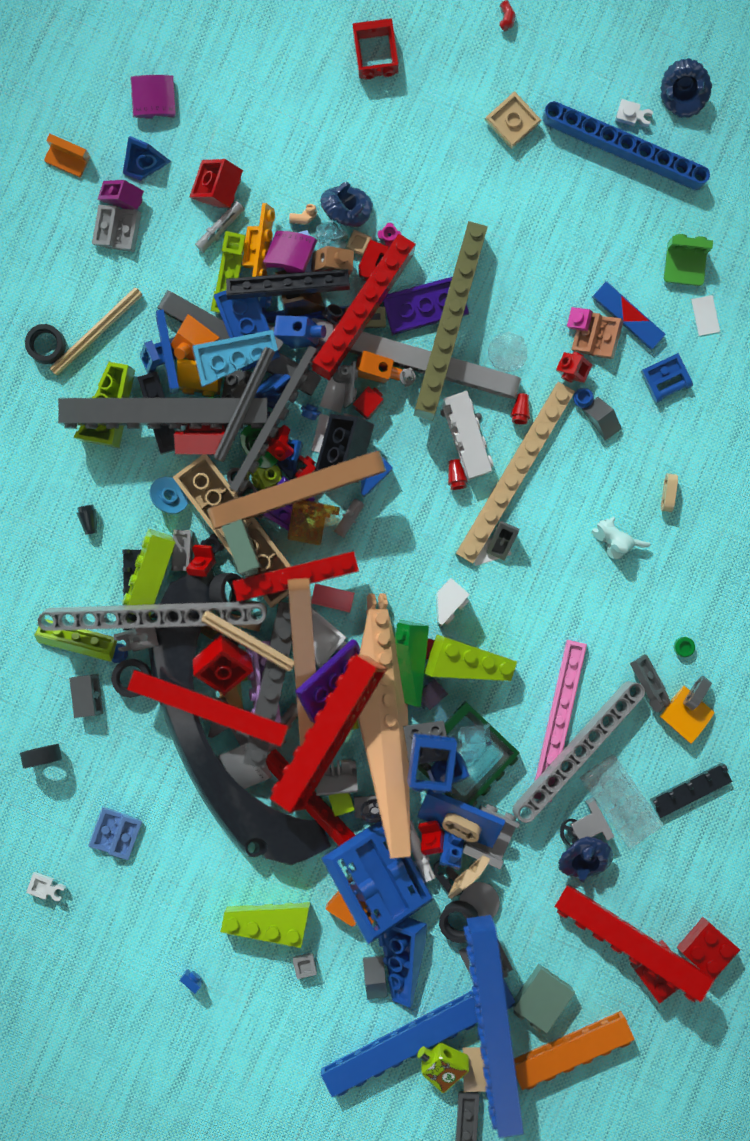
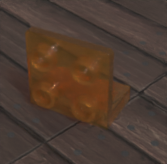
(308, 521)

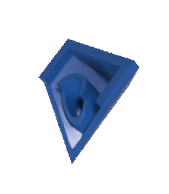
(142, 159)
(273, 388)
(290, 464)
(438, 770)

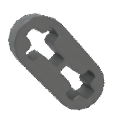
(697, 693)

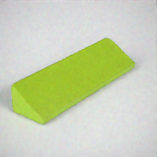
(79, 641)

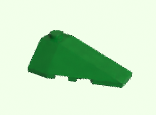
(411, 654)

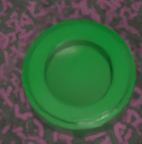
(684, 647)

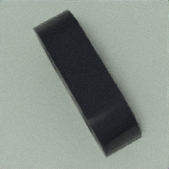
(445, 880)

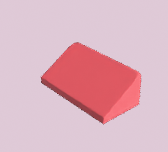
(332, 598)

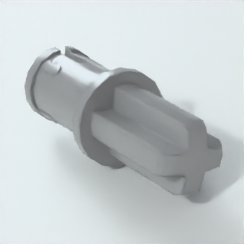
(407, 377)
(349, 518)

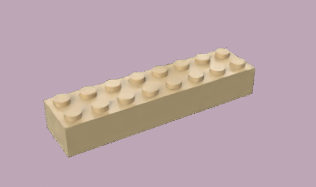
(208, 488)

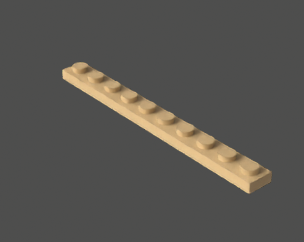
(515, 472)

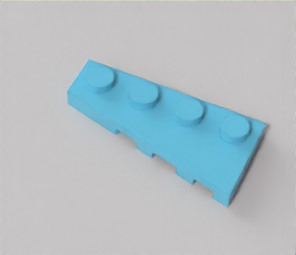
(226, 356)

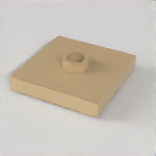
(513, 120)

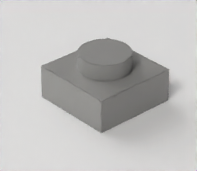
(304, 965)

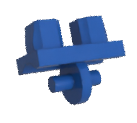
(452, 851)

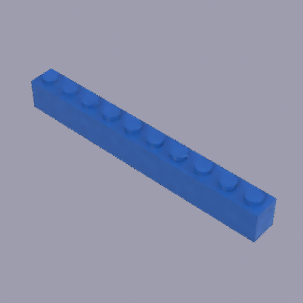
(403, 1043)

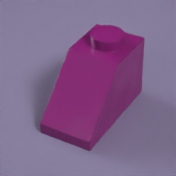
(121, 194)

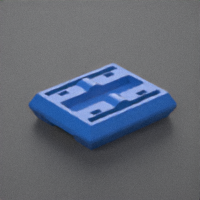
(376, 881)

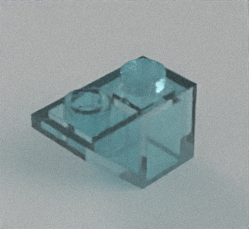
(330, 234)
(475, 742)

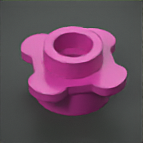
(383, 234)

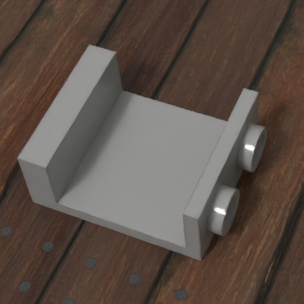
(496, 853)

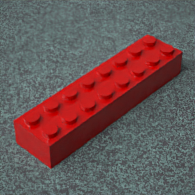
(328, 733)

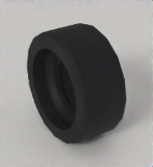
(34, 333)
(217, 585)
(117, 672)
(40, 756)
(455, 906)

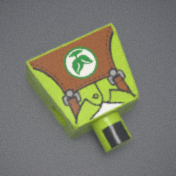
(443, 1065)

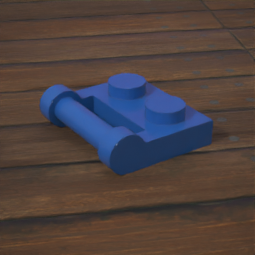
(664, 371)

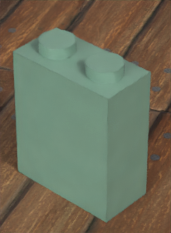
(242, 548)
(542, 999)

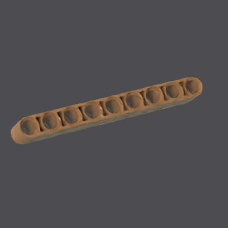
(297, 489)
(302, 642)

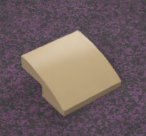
(468, 876)
(474, 1079)

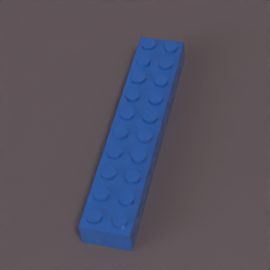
(493, 1026)

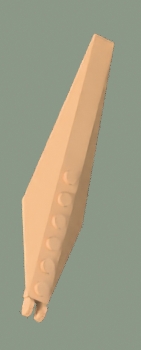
(383, 730)

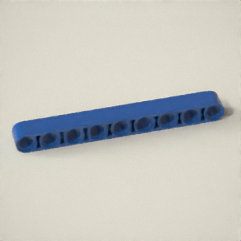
(635, 143)

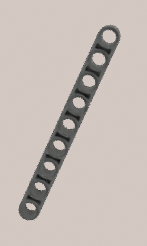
(179, 308)

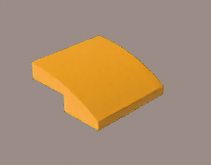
(683, 720)

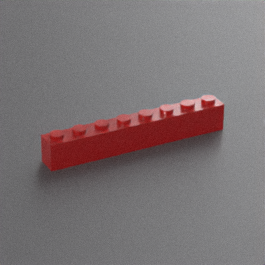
(363, 307)
(635, 943)

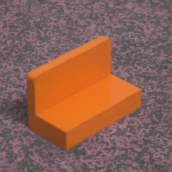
(66, 156)

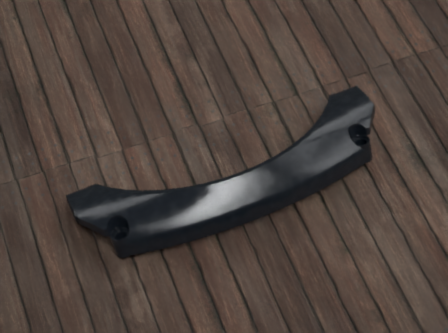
(236, 811)

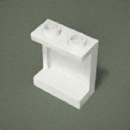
(326, 639)

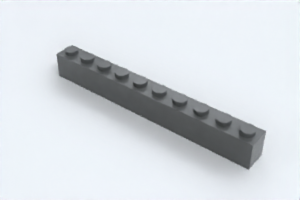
(156, 412)

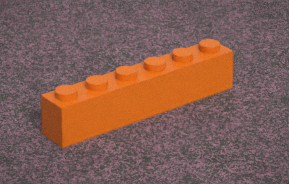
(572, 1050)

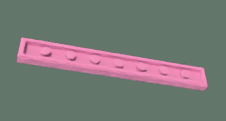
(561, 707)

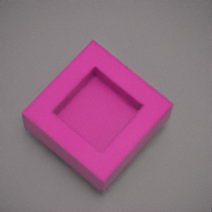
(579, 319)

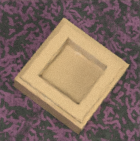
(358, 242)

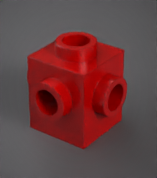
(574, 367)

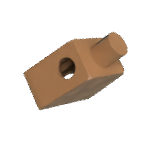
(334, 259)

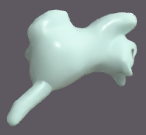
(618, 542)

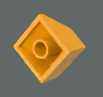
(190, 382)

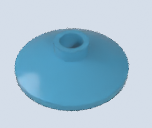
(169, 488)

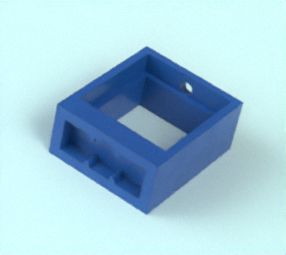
(431, 741)

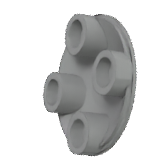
(482, 897)

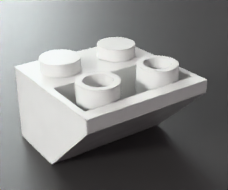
(448, 600)

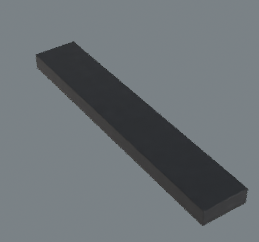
(287, 284)

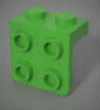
(686, 259)

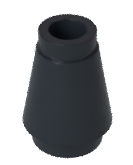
(88, 518)

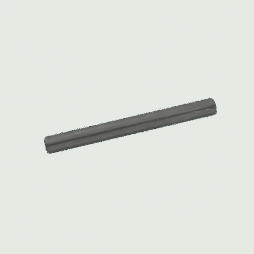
(244, 404)

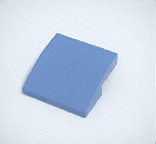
(115, 833)

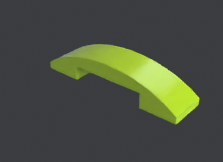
(230, 263)

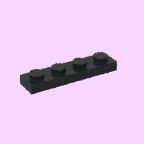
(152, 388)

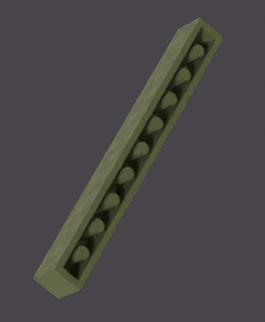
(450, 321)

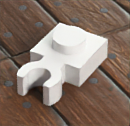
(629, 113)
(42, 886)

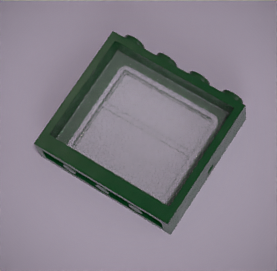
(487, 769)

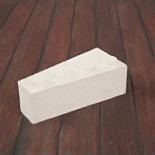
(466, 435)

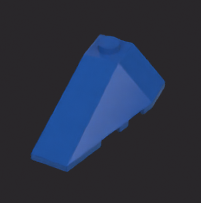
(403, 956)

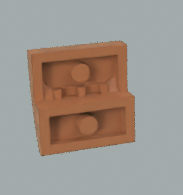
(600, 338)

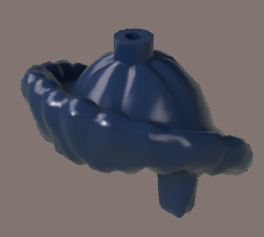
(685, 88)
(347, 205)
(586, 858)

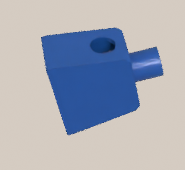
(298, 331)

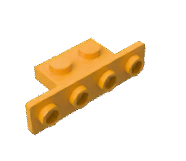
(258, 242)

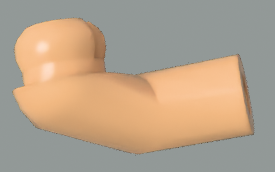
(305, 217)

